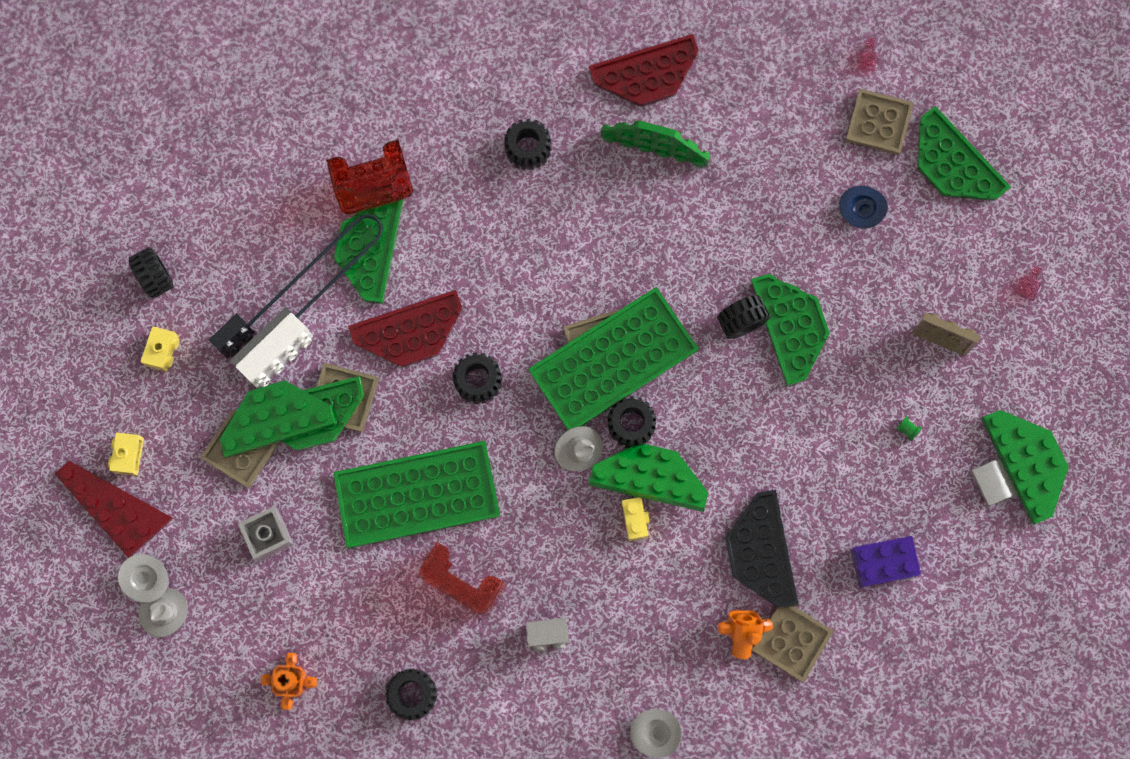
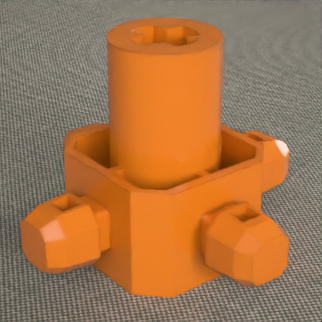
(745, 630)
(296, 683)

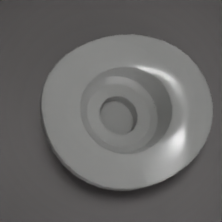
(578, 448)
(143, 578)
(165, 614)
(656, 733)

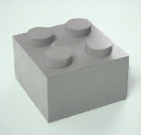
(265, 534)
(547, 633)

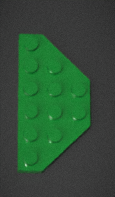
(655, 139)
(954, 163)
(372, 269)
(794, 326)
(344, 398)
(273, 416)
(1030, 460)
(651, 475)

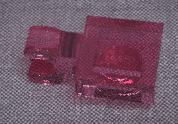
(868, 59)
(1028, 285)

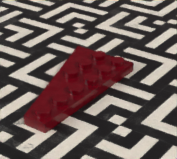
(120, 514)

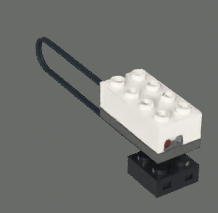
(281, 336)

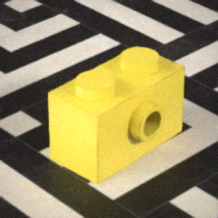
(160, 349)
(126, 454)
(635, 519)

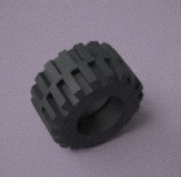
(532, 157)
(150, 272)
(743, 316)
(477, 362)
(636, 406)
(395, 686)

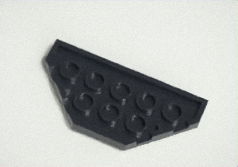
(761, 553)

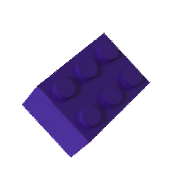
(885, 562)

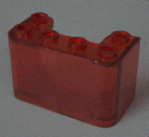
(371, 182)
(480, 601)

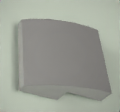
(993, 482)

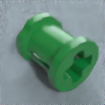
(909, 428)

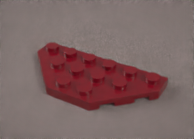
(647, 73)
(409, 332)

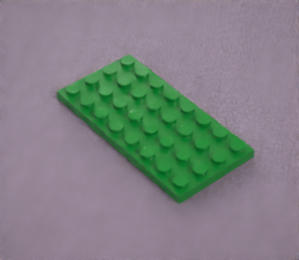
(613, 359)
(416, 494)

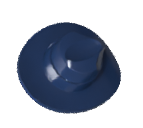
(863, 206)

